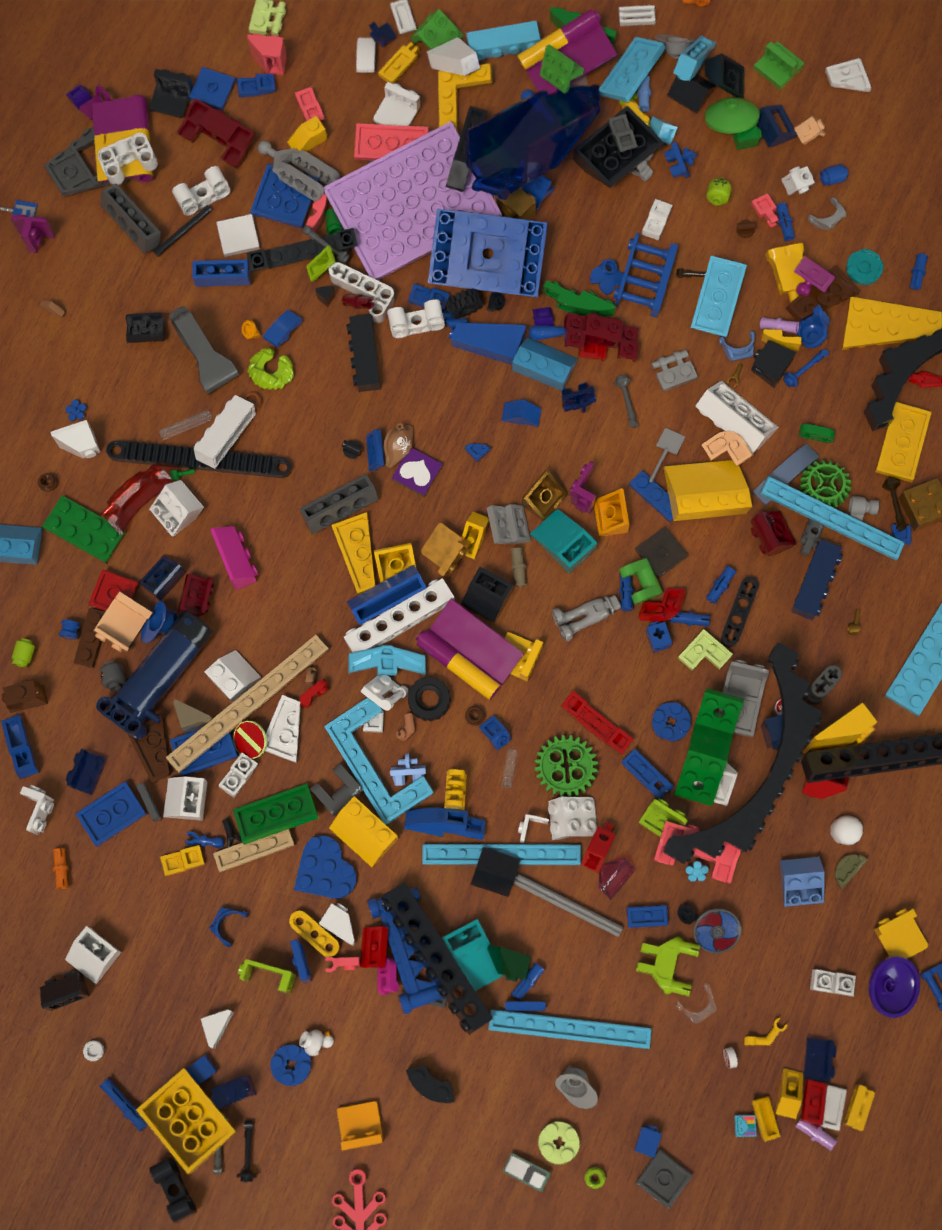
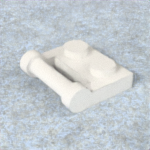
(380, 687)

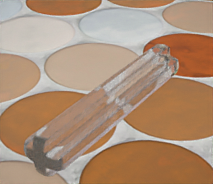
(185, 424)

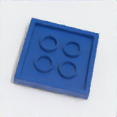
(280, 201)

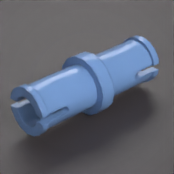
(643, 94)

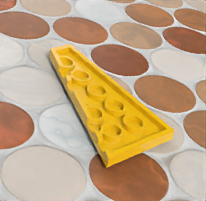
(886, 323)

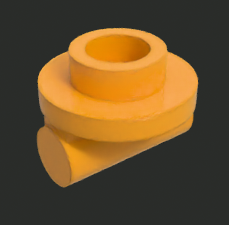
(250, 330)

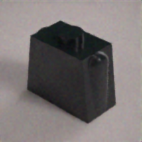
(772, 362)

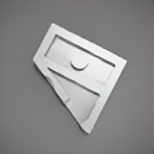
(849, 76)

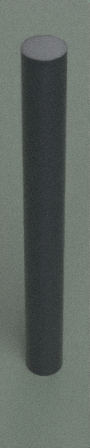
(185, 228)

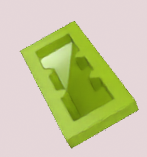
(320, 263)

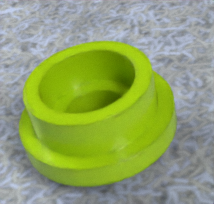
(600, 1182)

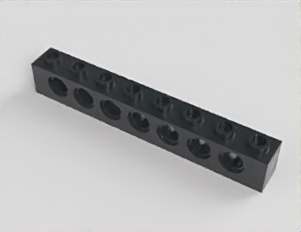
(873, 763)
(447, 963)

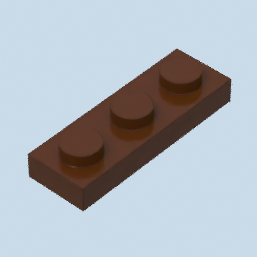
(88, 643)

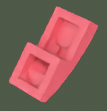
(309, 104)

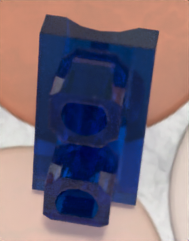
(578, 399)

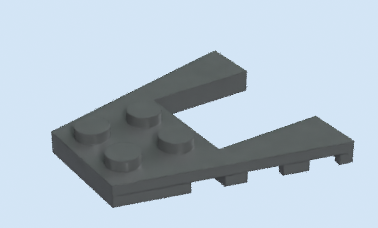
(70, 170)

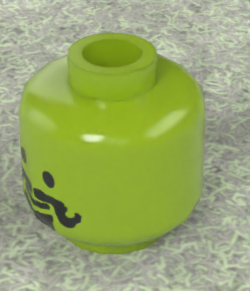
(718, 190)

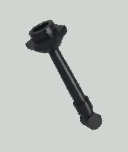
(246, 1174)

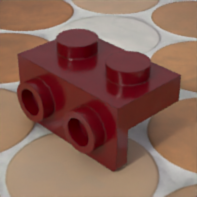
(196, 594)

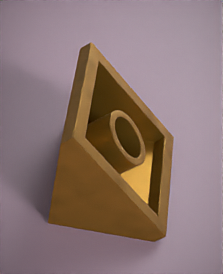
(543, 496)

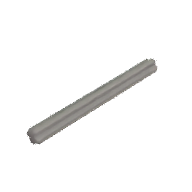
(568, 905)

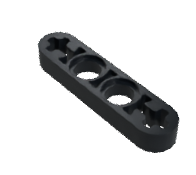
(740, 612)

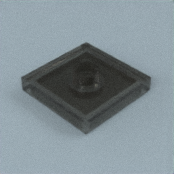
(662, 552)

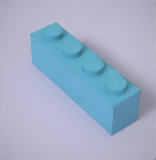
(503, 40)

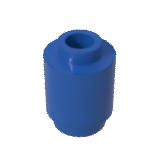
(833, 175)

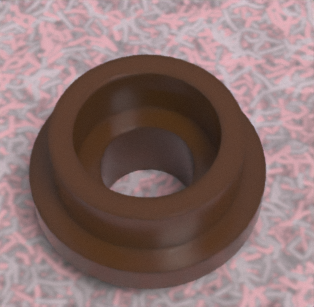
(45, 477)
(474, 709)

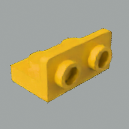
(859, 1107)

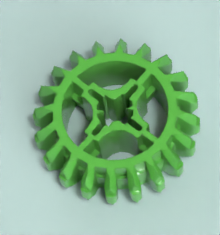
(816, 471)

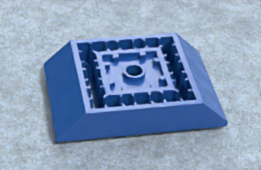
(460, 245)

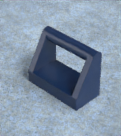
(770, 128)

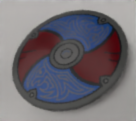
(717, 930)

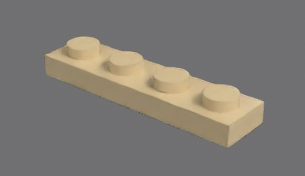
(243, 854)

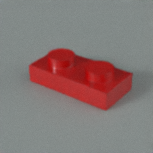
(814, 1102)

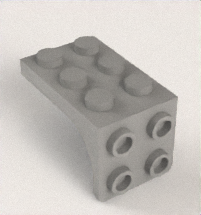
(747, 683)

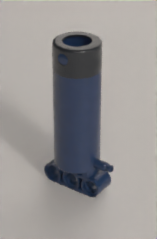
(156, 675)

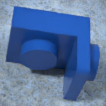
(495, 732)

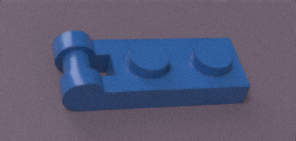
(646, 774)

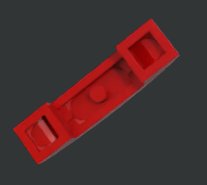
(596, 723)

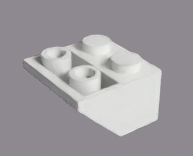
(176, 507)
(185, 798)
(92, 954)

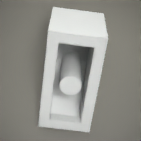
(339, 923)

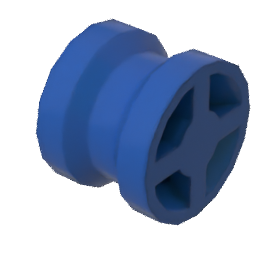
(69, 629)

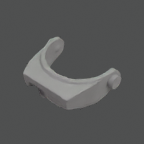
(830, 222)

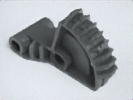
(213, 368)

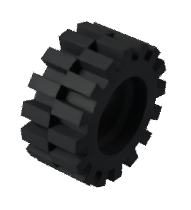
(464, 303)

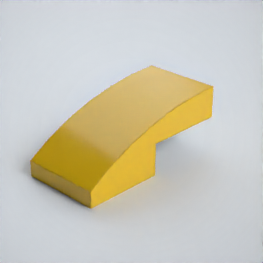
(775, 336)
(182, 861)

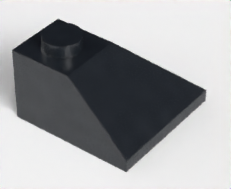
(725, 74)

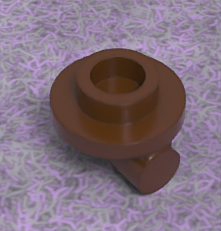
(746, 228)

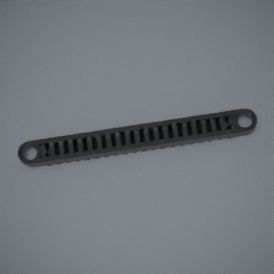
(185, 458)

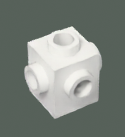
(798, 180)

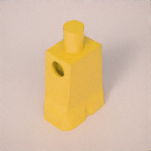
(783, 263)

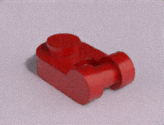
(319, 688)

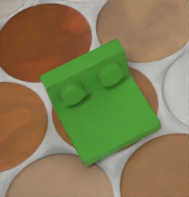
(436, 30)

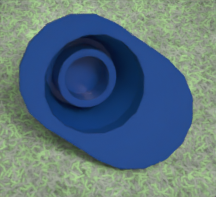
(158, 622)

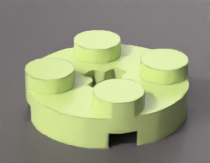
(551, 1133)

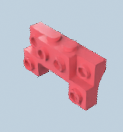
(723, 865)

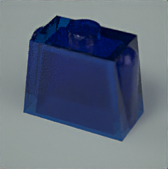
(233, 1092)

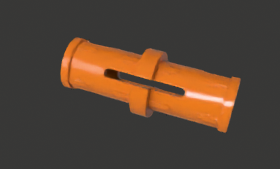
(60, 868)

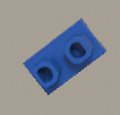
(676, 154)

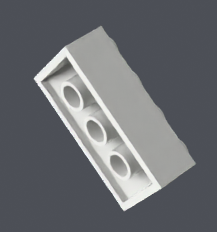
(736, 415)

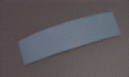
(790, 469)

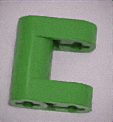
(646, 577)

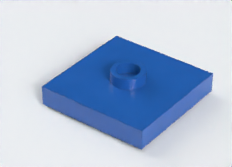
(212, 88)
(300, 961)

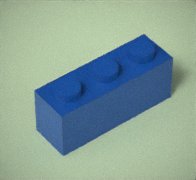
(221, 273)

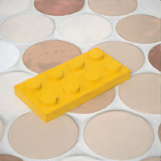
(903, 442)

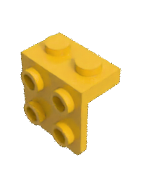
(901, 935)

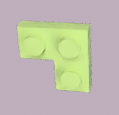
(705, 647)

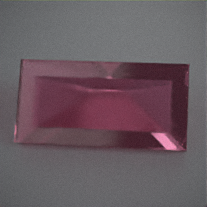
(614, 875)

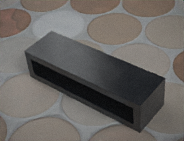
(364, 353)

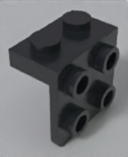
(171, 93)

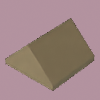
(190, 718)

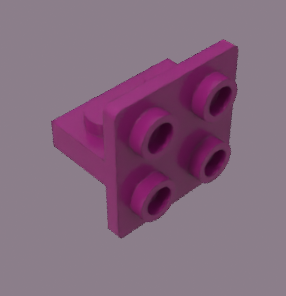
(32, 230)

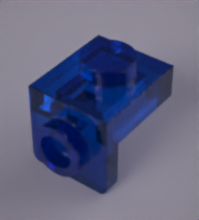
(382, 34)

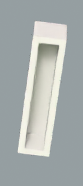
(224, 431)

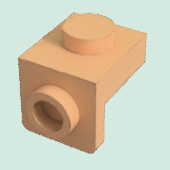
(810, 129)

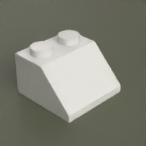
(232, 675)

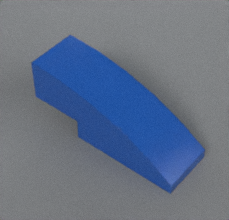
(19, 747)

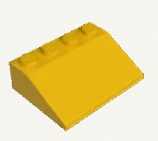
(707, 490)
(848, 730)
(186, 1121)

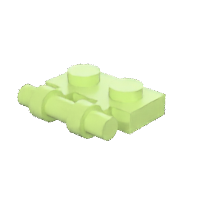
(261, 17)

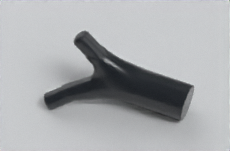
(230, 833)

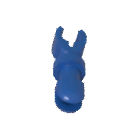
(204, 840)

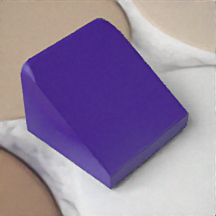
(78, 96)
(543, 316)

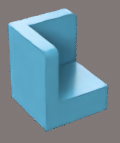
(663, 129)

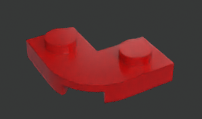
(664, 610)

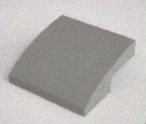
(508, 524)

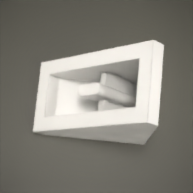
(215, 1026)

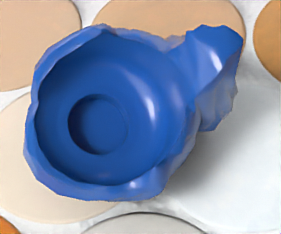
(814, 328)

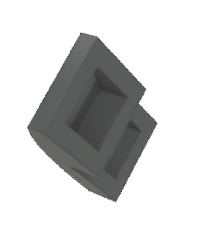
(622, 133)

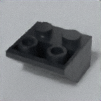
(487, 594)

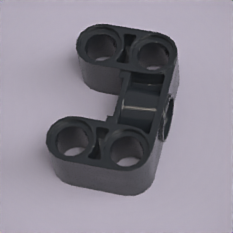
(167, 1174)

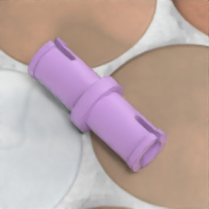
(779, 324)
(817, 1134)

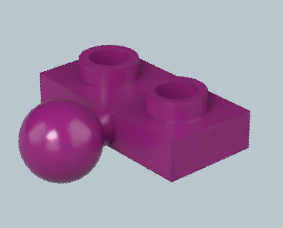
(813, 275)

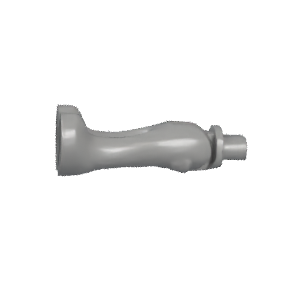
(595, 611)

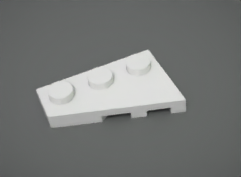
(284, 730)

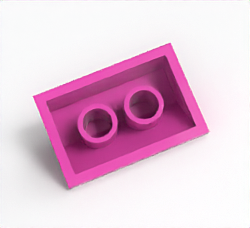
(234, 556)

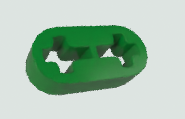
(816, 433)

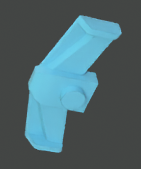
(387, 660)

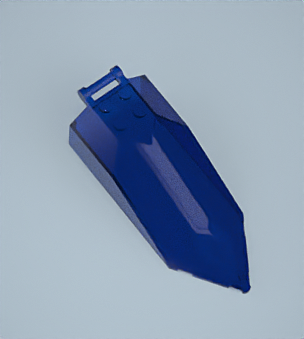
(528, 138)

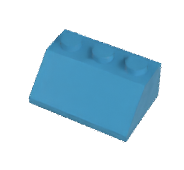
(544, 364)
(19, 544)

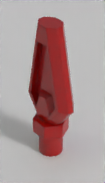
(925, 379)

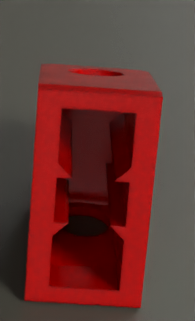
(599, 847)

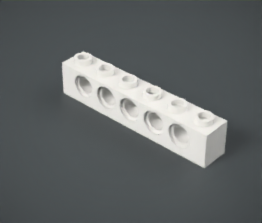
(410, 619)

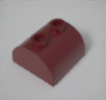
(772, 533)

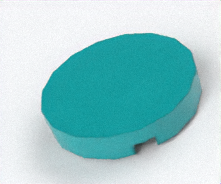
(864, 267)

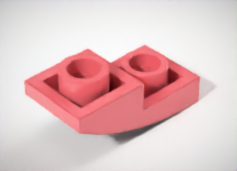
(319, 210)

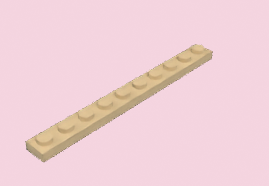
(247, 704)

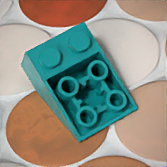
(564, 540)
(470, 951)

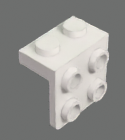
(398, 106)
(42, 809)
(572, 817)

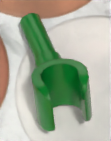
(174, 474)

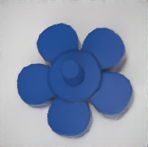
(76, 411)

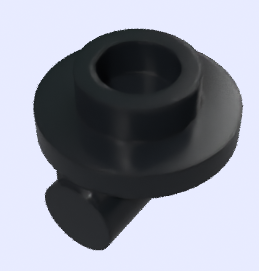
(496, 302)
(351, 449)
(687, 914)

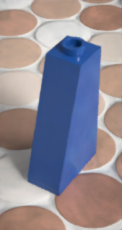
(489, 340)

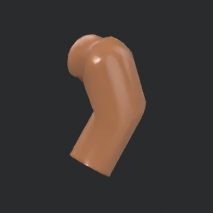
(408, 729)

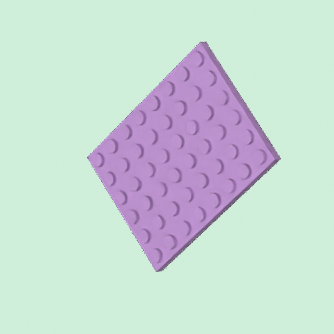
(397, 200)

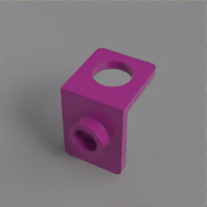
(86, 108)

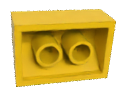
(363, 832)

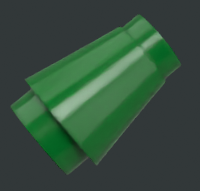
(332, 222)

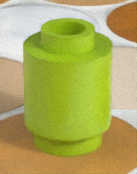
(22, 653)

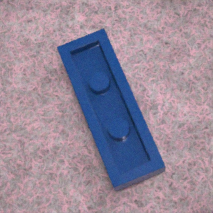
(652, 494)

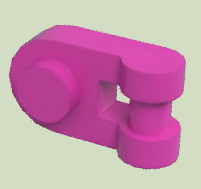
(387, 978)

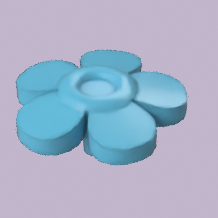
(697, 871)

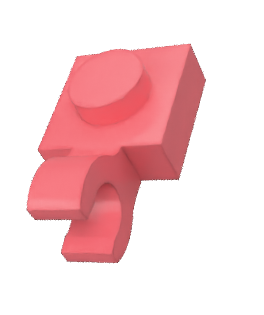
(765, 208)
(348, 963)

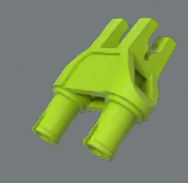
(665, 964)

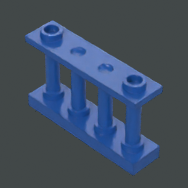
(658, 287)

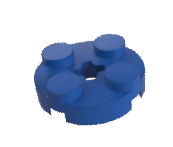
(668, 732)
(279, 1064)

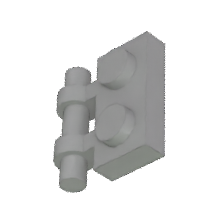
(677, 375)

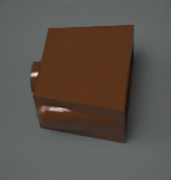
(24, 696)

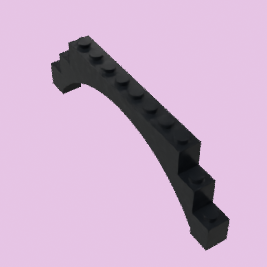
(898, 367)
(796, 730)

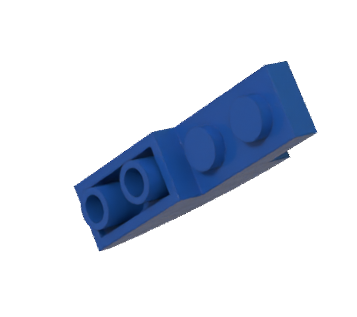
(441, 820)

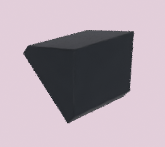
(325, 294)

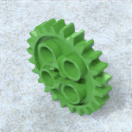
(583, 764)

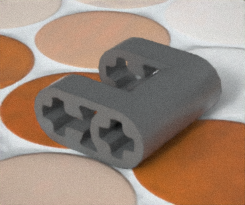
(825, 684)
(342, 796)

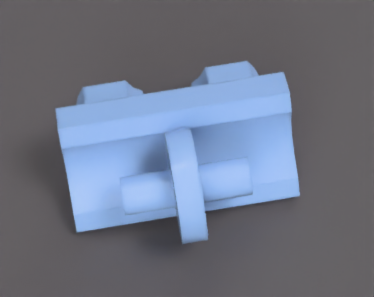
(399, 773)

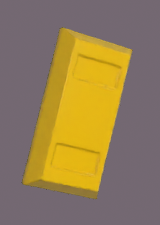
(765, 1119)

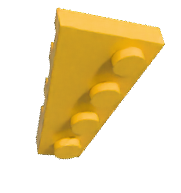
(355, 546)

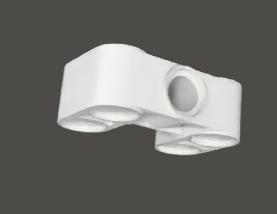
(125, 152)
(214, 186)
(402, 323)

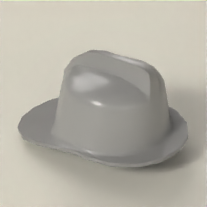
(674, 44)
(576, 1088)

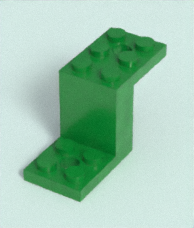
(709, 747)

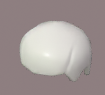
(846, 830)

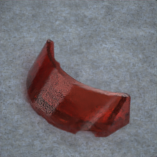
(133, 496)

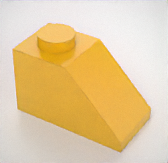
(308, 135)
(475, 532)
(789, 1093)

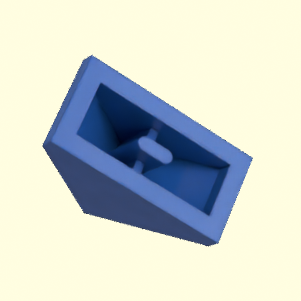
(521, 413)

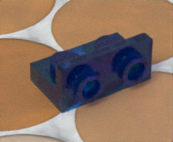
(85, 771)
(819, 1060)

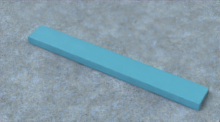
(832, 518)
(528, 854)
(570, 1029)

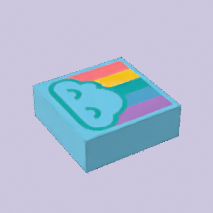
(745, 1125)

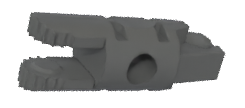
(809, 540)

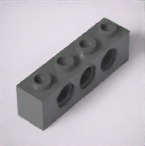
(130, 218)
(339, 504)

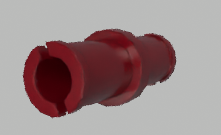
(358, 301)

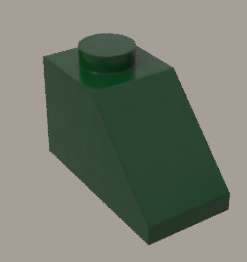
(509, 963)

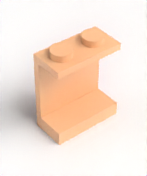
(121, 622)

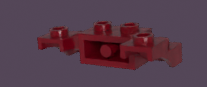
(218, 127)
(601, 331)

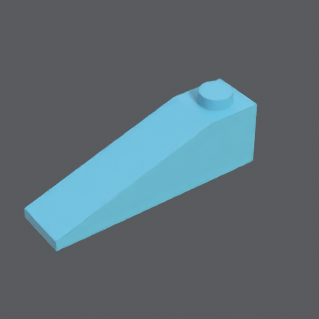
(693, 58)

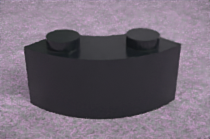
(429, 1086)

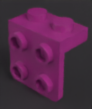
(580, 497)

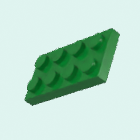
(83, 529)
(275, 814)

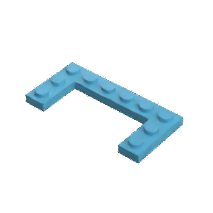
(386, 806)

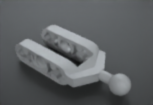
(306, 163)

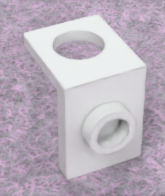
(523, 825)

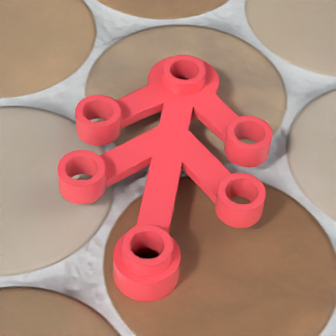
(359, 1215)

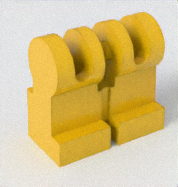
(455, 789)

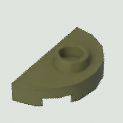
(848, 868)

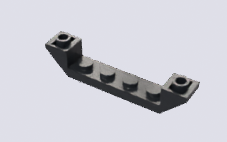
(459, 171)
(299, 251)

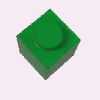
(748, 138)

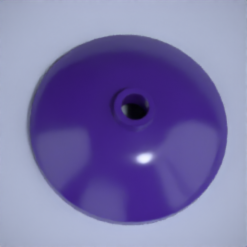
(894, 986)

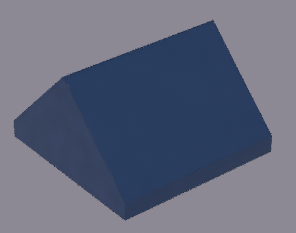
(162, 577)

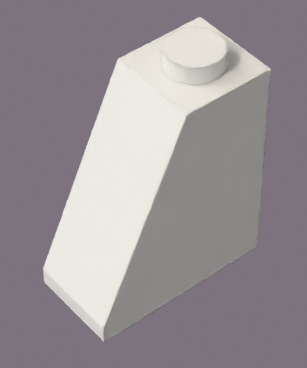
(454, 57)

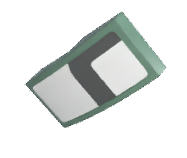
(526, 1172)

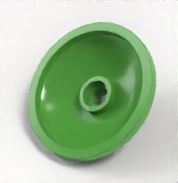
(732, 115)

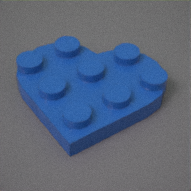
(324, 871)

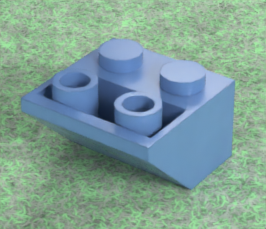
(802, 881)

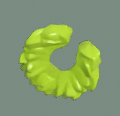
(265, 380)

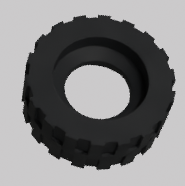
(428, 713)

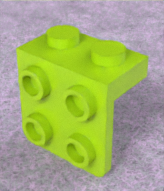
(658, 813)

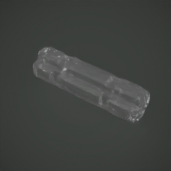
(509, 768)

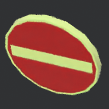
(250, 739)

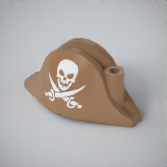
(397, 444)

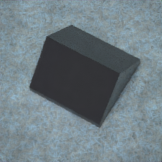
(691, 93)
(495, 871)

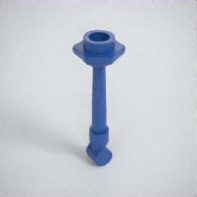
(791, 379)

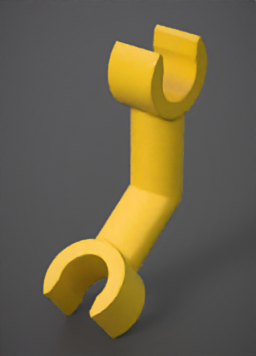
(769, 1038)

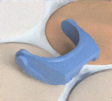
(738, 353)

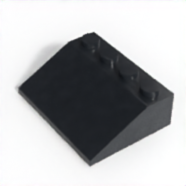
(601, 157)

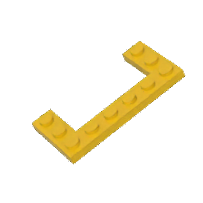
(448, 91)

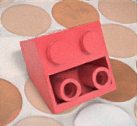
(268, 52)

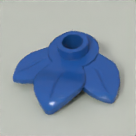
(605, 278)

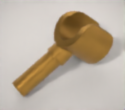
(735, 376)
(853, 629)

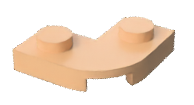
(728, 442)

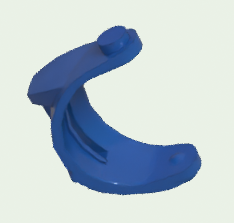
(216, 924)

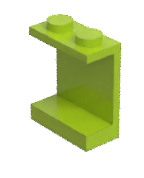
(287, 977)

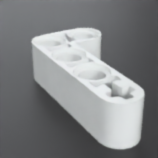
(364, 281)

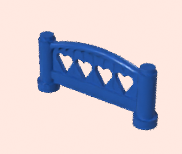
(417, 991)

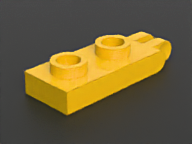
(399, 63)

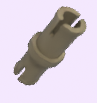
(518, 567)

